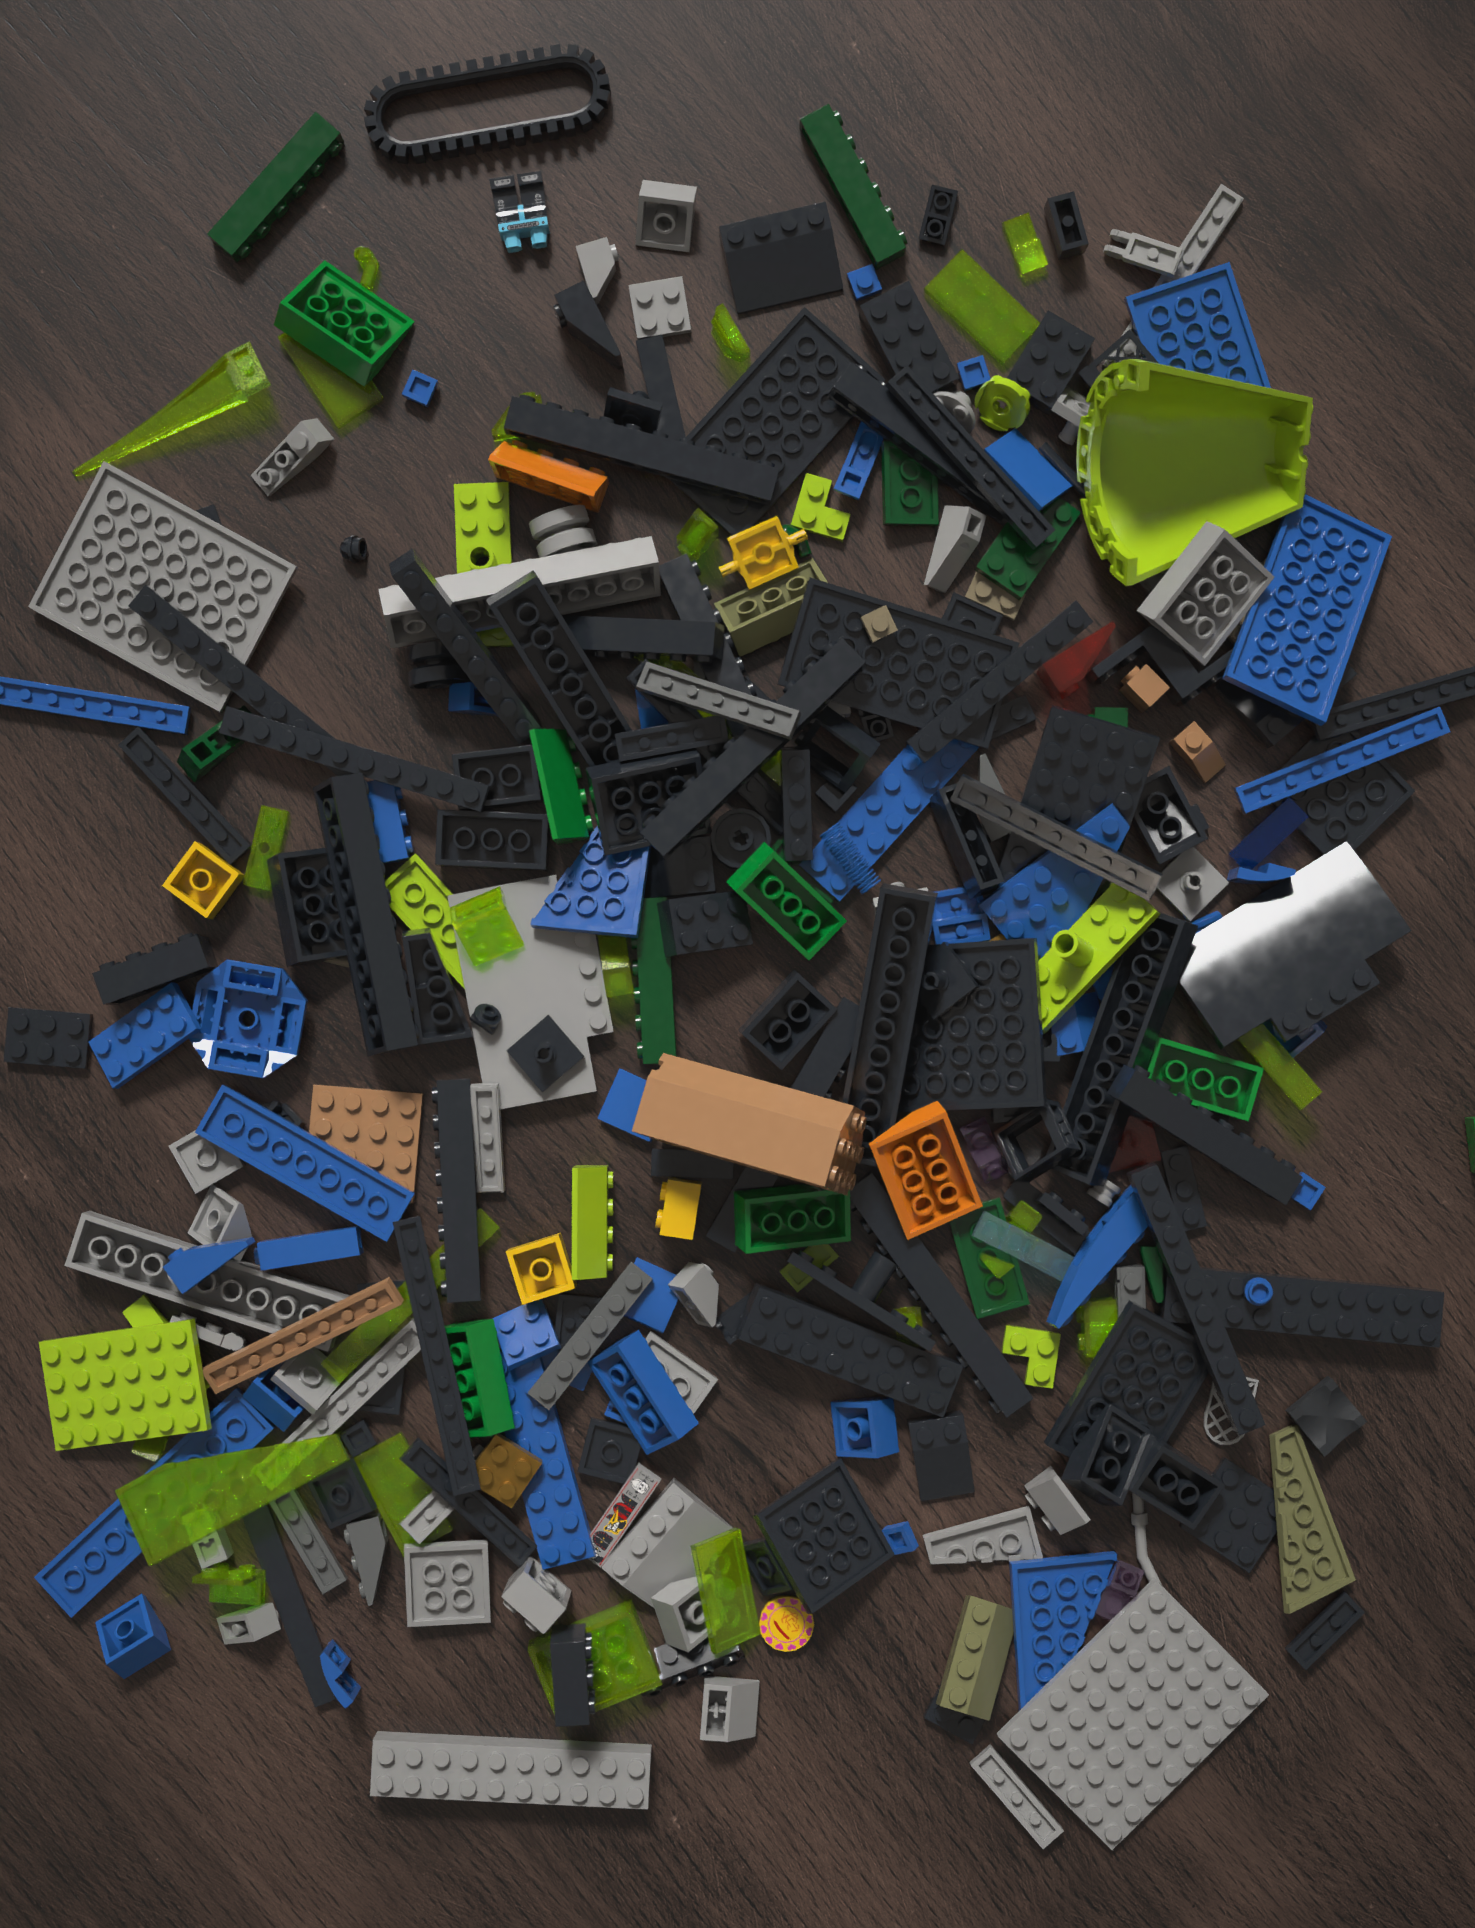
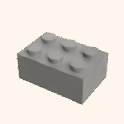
(536, 1595)

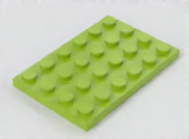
(125, 1385)

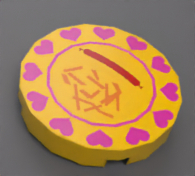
(785, 1623)

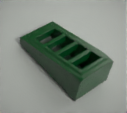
(1153, 1266)

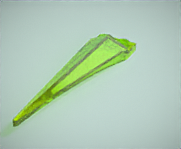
(216, 391)

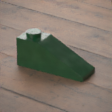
(208, 751)

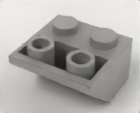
(729, 1709)

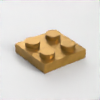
(505, 1469)

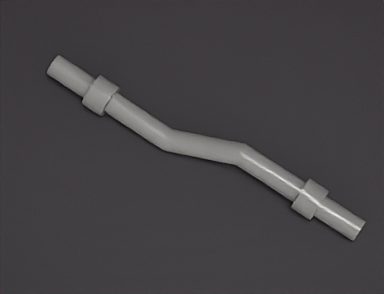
(1139, 1520)

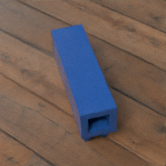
(309, 1248)

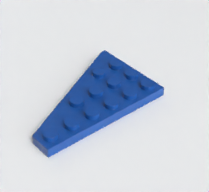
(1051, 889)
(598, 893)
(1051, 1613)

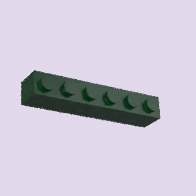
(852, 186)
(276, 187)
(654, 989)

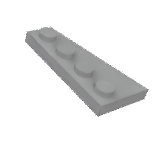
(995, 1537)

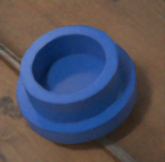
(1258, 1291)

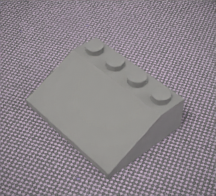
(1206, 592)
(660, 1542)

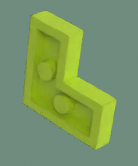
(812, 513)
(1039, 1347)

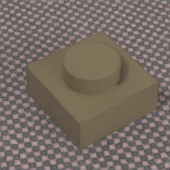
(878, 623)

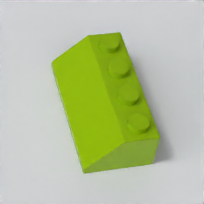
(590, 1221)

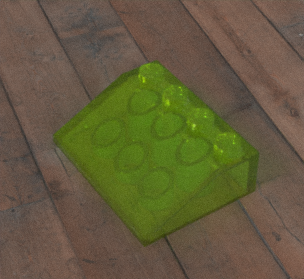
(619, 1654)

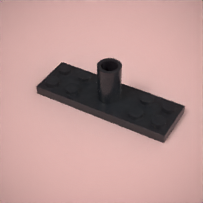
(866, 1292)

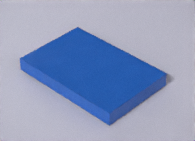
(1028, 469)

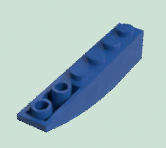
(1099, 1252)

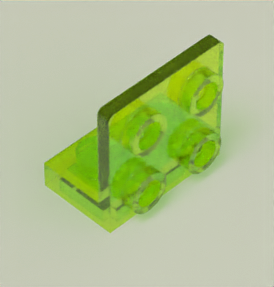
(485, 926)
(233, 1585)

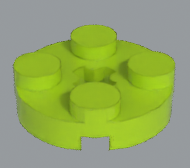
(1009, 392)

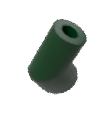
(803, 548)

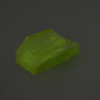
(728, 335)

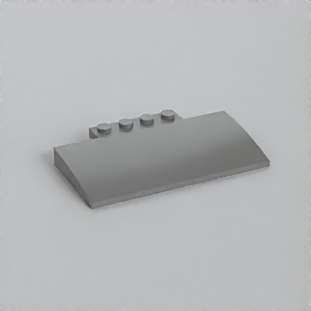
(547, 976)

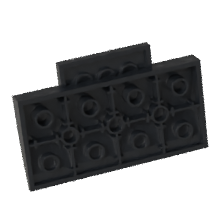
(1292, 950)

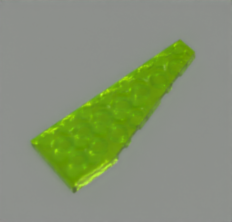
(202, 1495)

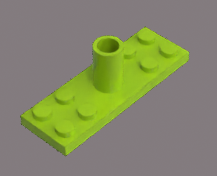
(483, 531)
(1089, 949)

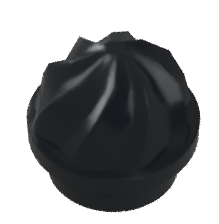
(353, 548)

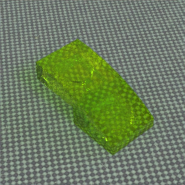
(1024, 243)

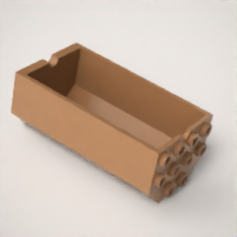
(752, 1123)

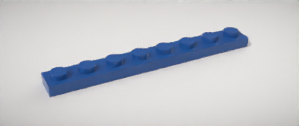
(94, 705)
(1341, 760)

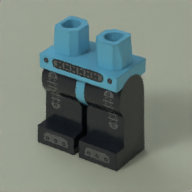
(522, 220)

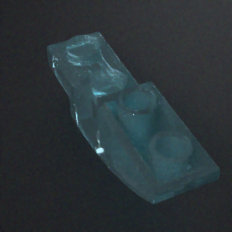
(1022, 1246)

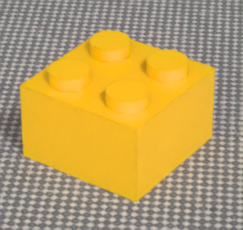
(203, 880)
(680, 1207)
(541, 1268)

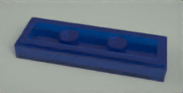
(1268, 834)

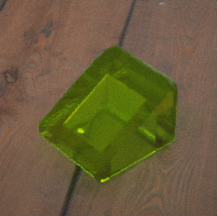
(1023, 1217)
(996, 1265)
(150, 1448)

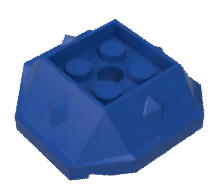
(219, 1008)

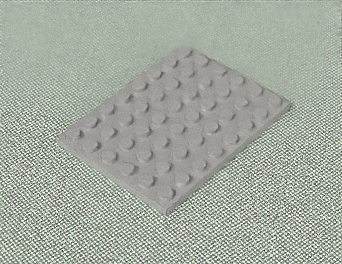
(142, 537)
(1132, 1714)

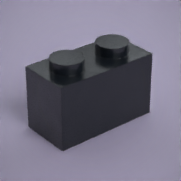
(1066, 225)

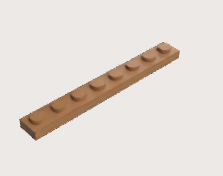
(303, 1335)

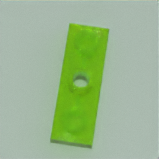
(269, 830)

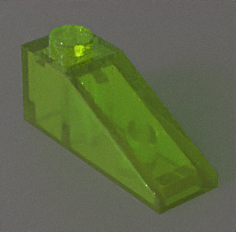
(616, 965)

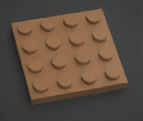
(371, 1127)

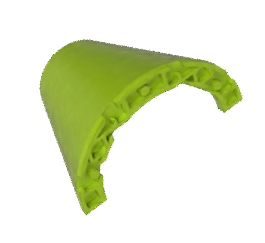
(1181, 451)

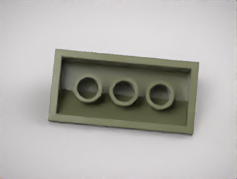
(767, 610)
(977, 1658)

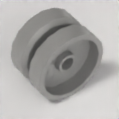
(562, 531)

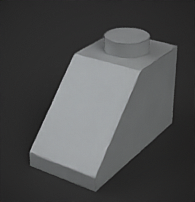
(598, 265)
(697, 1292)
(249, 1624)

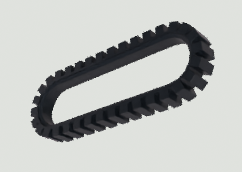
(402, 149)

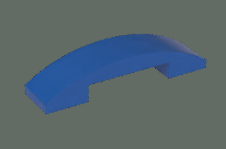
(859, 462)

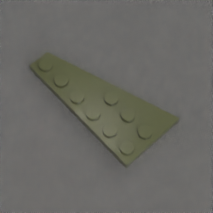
(1308, 1541)

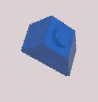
(468, 700)

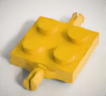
(763, 552)

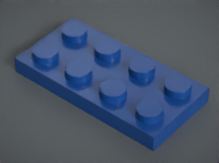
(145, 1035)

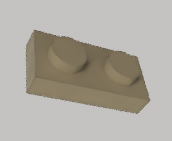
(992, 596)

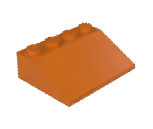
(549, 475)
(925, 1171)

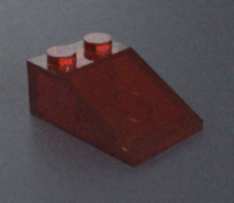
(1068, 668)

